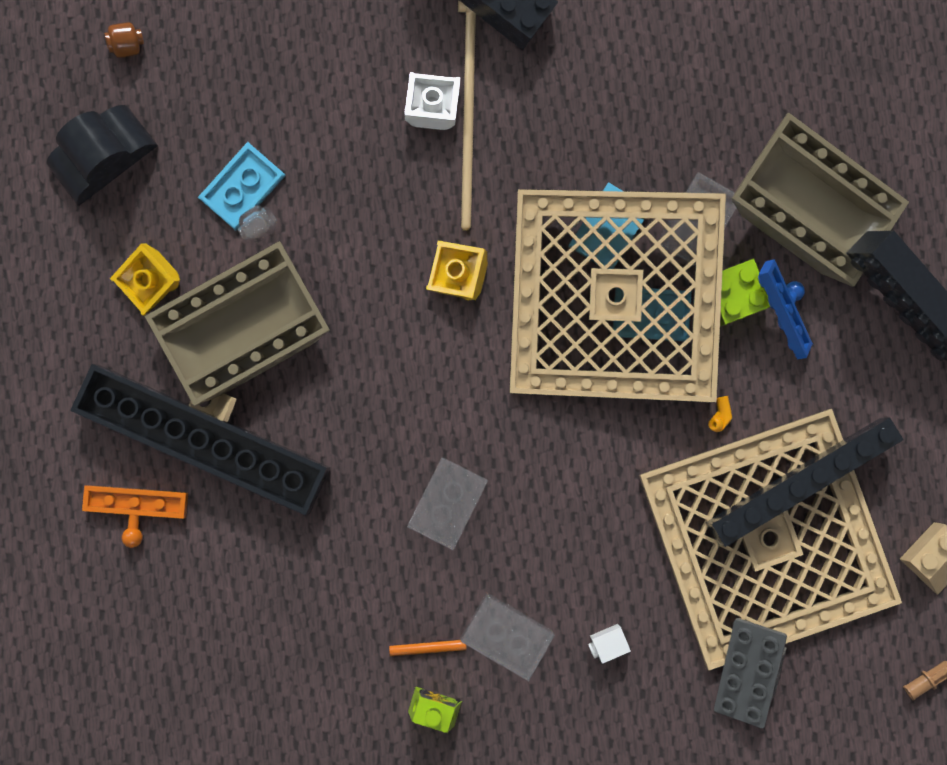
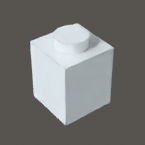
(609, 644)

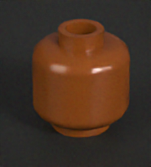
(123, 39)

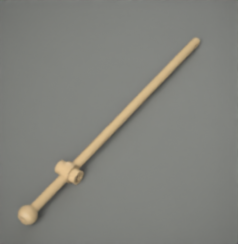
(468, 115)

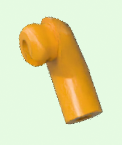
(722, 416)

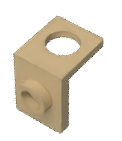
(219, 407)

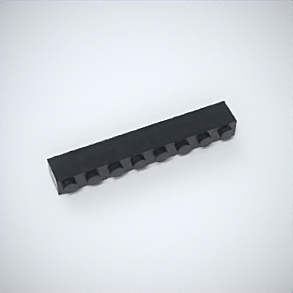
(804, 481)

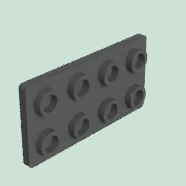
(750, 672)

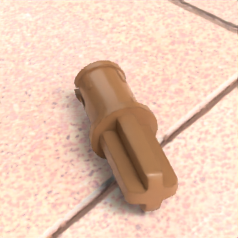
(927, 681)

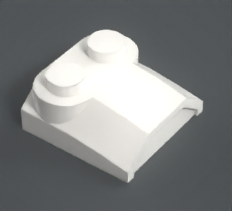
(432, 101)

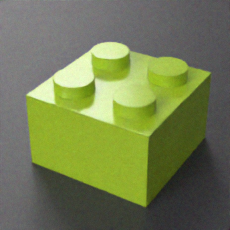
(741, 293)

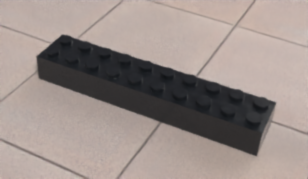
(200, 439)

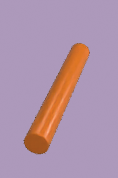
(422, 648)

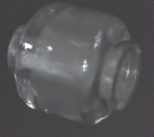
(257, 223)

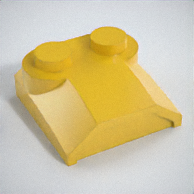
(458, 270)
(146, 278)

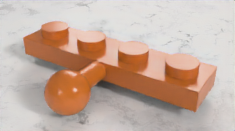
(134, 503)

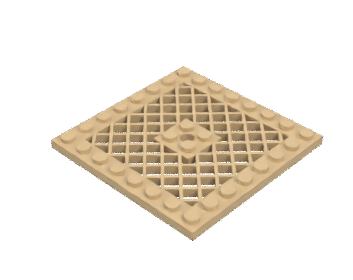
(536, 204)
(848, 498)

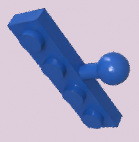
(782, 300)

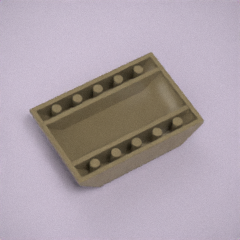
(815, 199)
(238, 324)

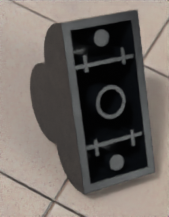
(98, 150)

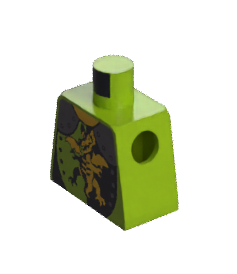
(433, 710)

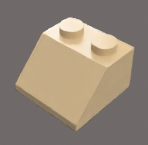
(929, 557)

